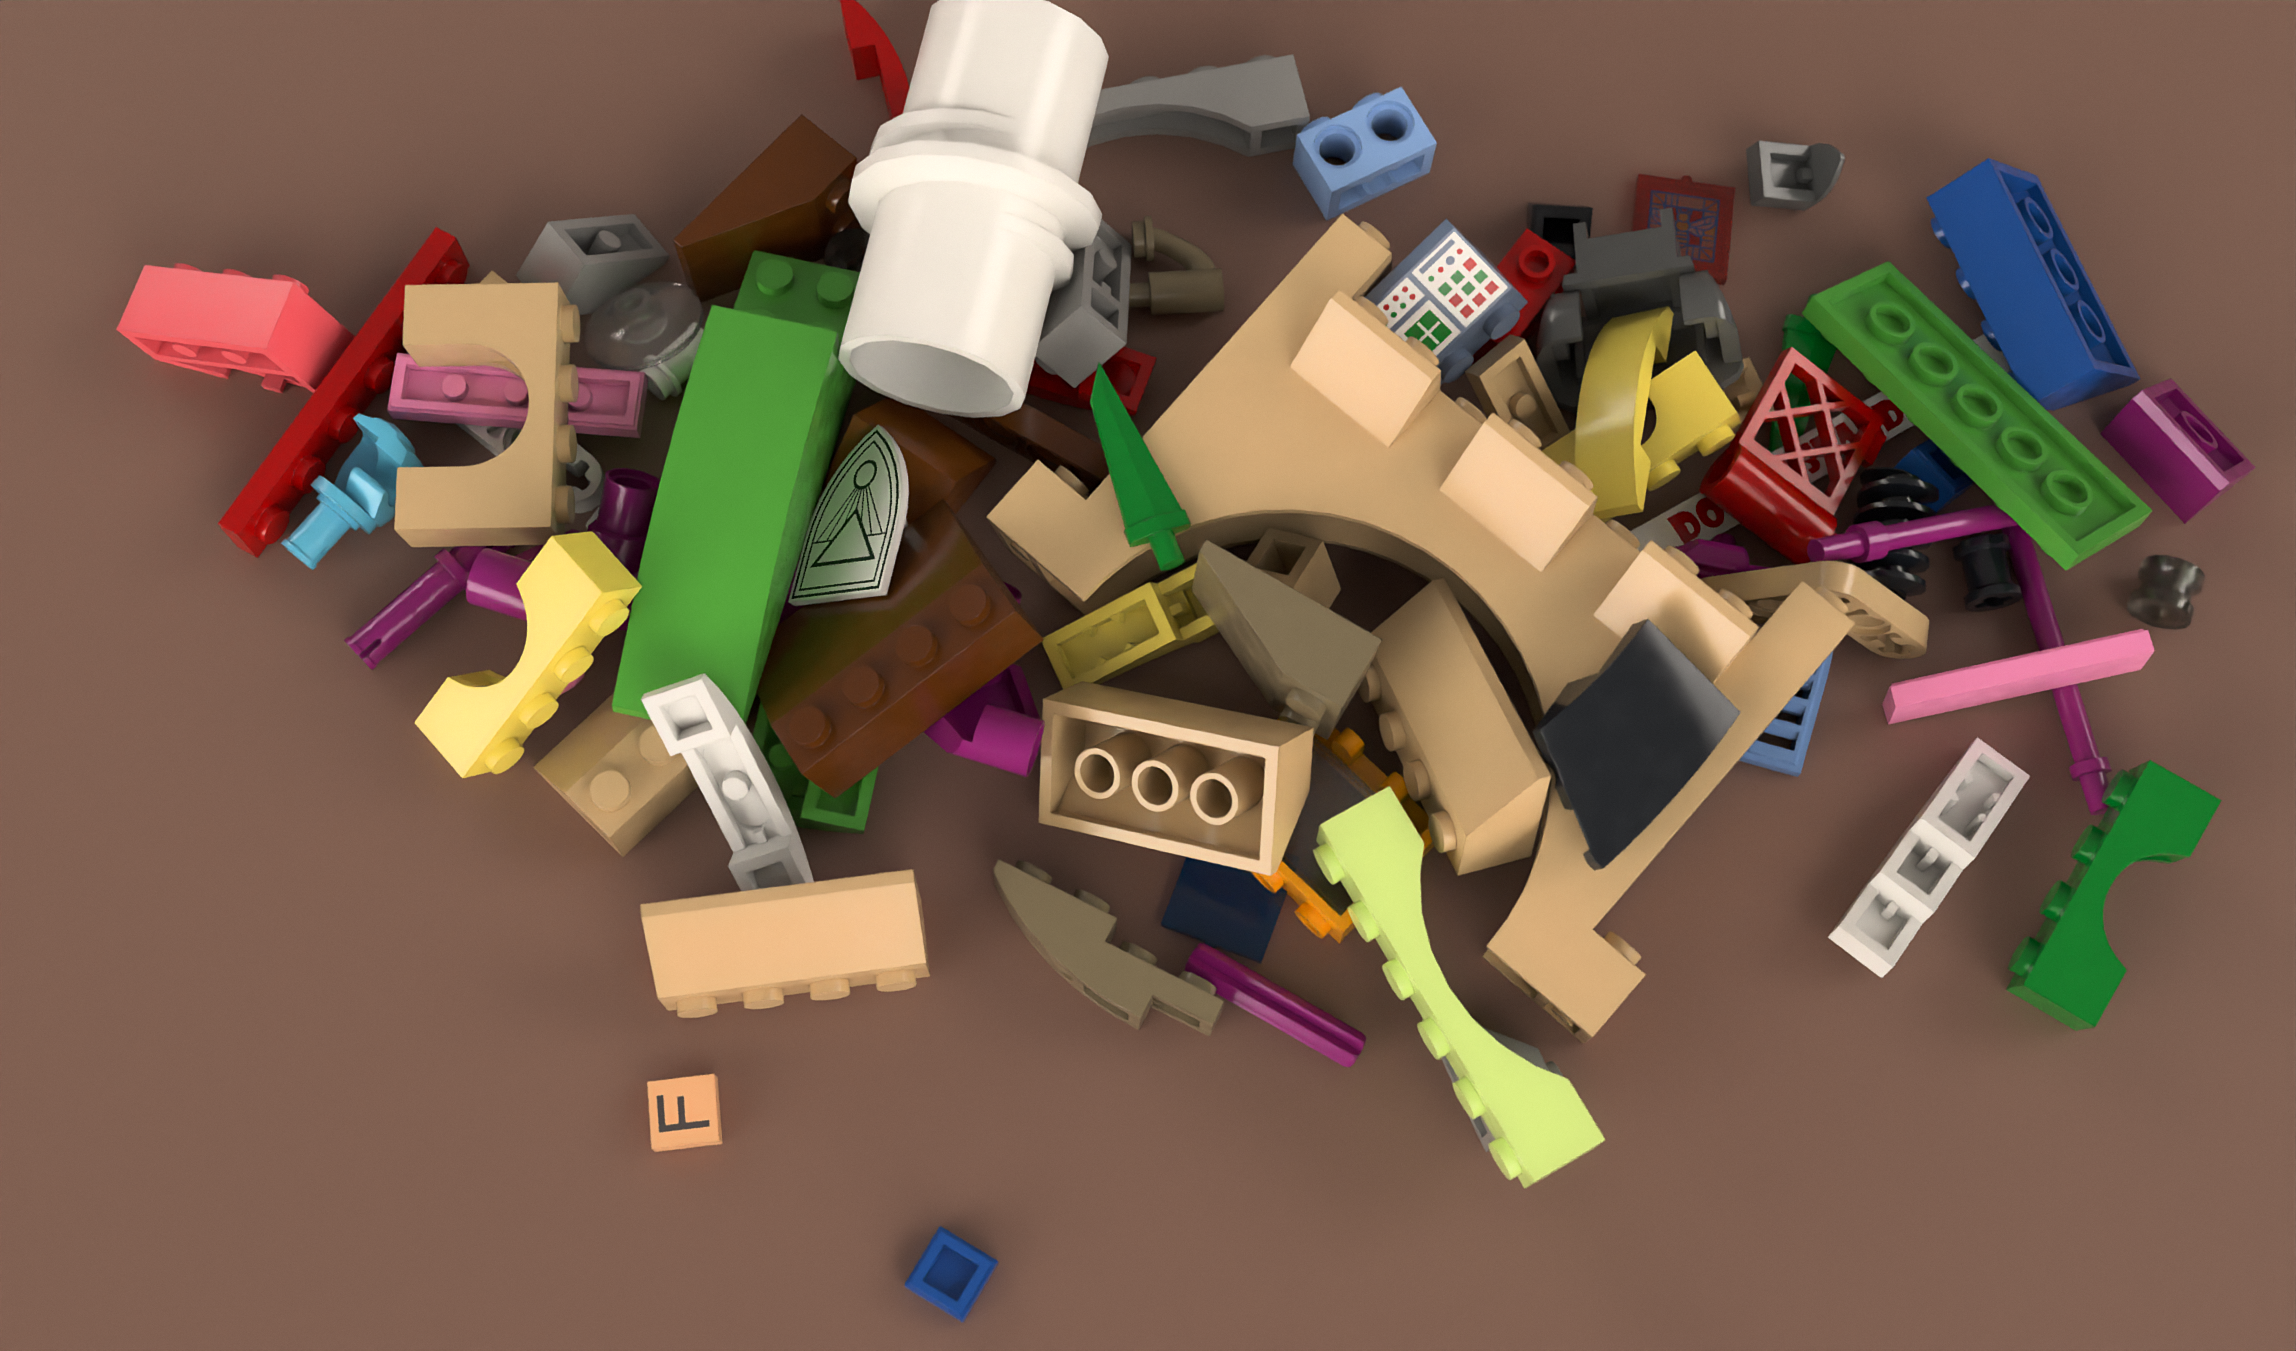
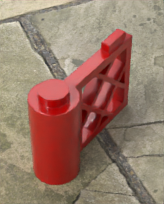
(1776, 497)

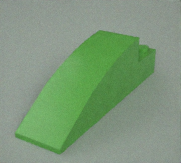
(740, 483)

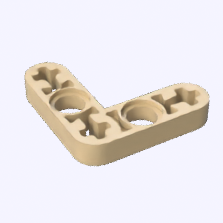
(1881, 617)

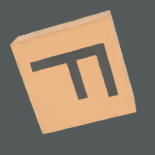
(684, 1112)

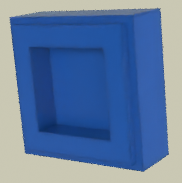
(951, 1274)

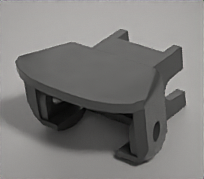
(1626, 277)

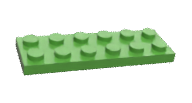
(1977, 414)

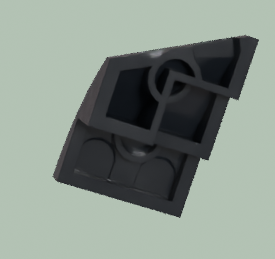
(1631, 738)

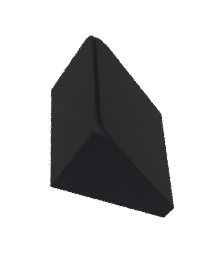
(1556, 223)

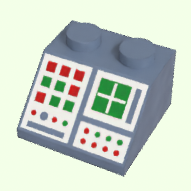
(1448, 299)

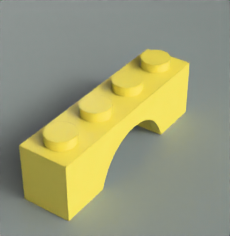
(571, 601)

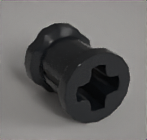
(1987, 572)

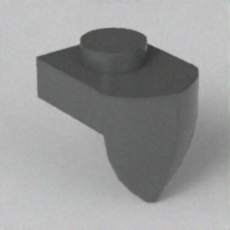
(1792, 173)

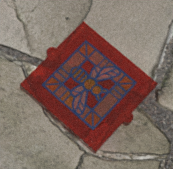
(1700, 214)

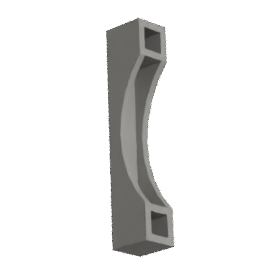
(1240, 106)

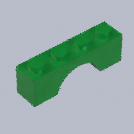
(2069, 963)

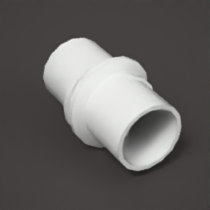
(974, 206)

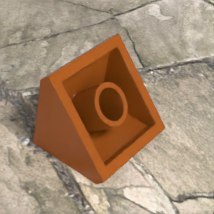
(936, 457)

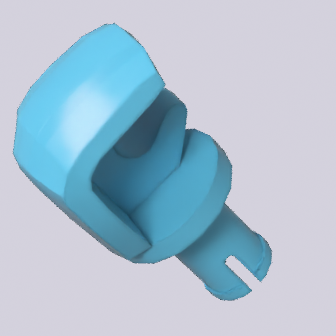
(361, 494)

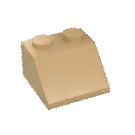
(618, 775)

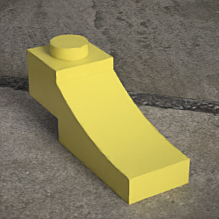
(1129, 631)

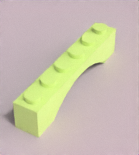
(1528, 1110)

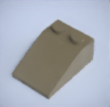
(1289, 645)

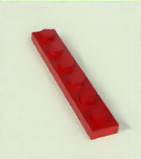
(327, 420)

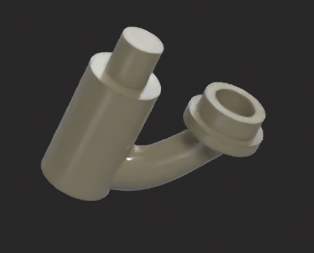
(1175, 292)

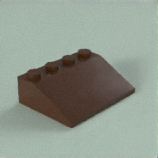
(875, 672)

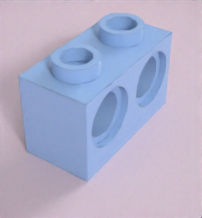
(1371, 163)

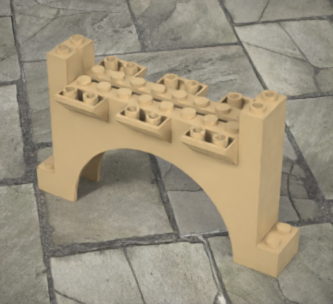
(1345, 438)

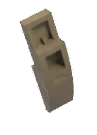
(1076, 941)

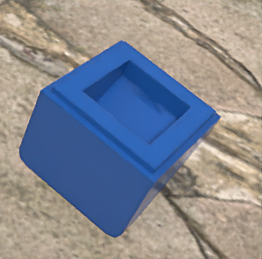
(1935, 467)

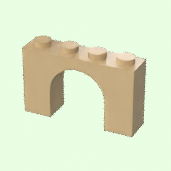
(524, 489)

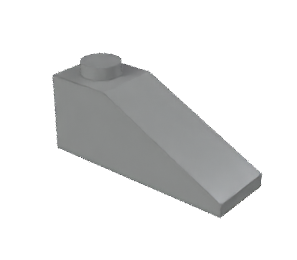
(1090, 315)

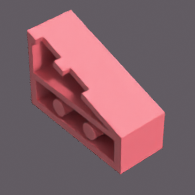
(234, 323)

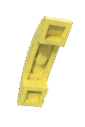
(1615, 406)

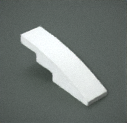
(1929, 857)

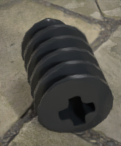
(1892, 498)

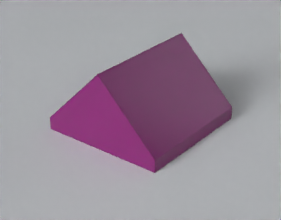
(2176, 449)

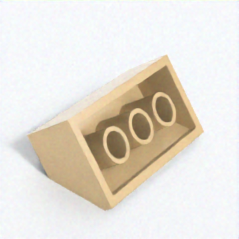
(1456, 733)
(1173, 775)
(787, 942)

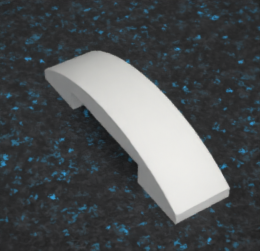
(734, 779)

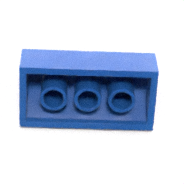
(2029, 286)

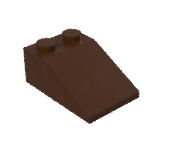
(779, 205)

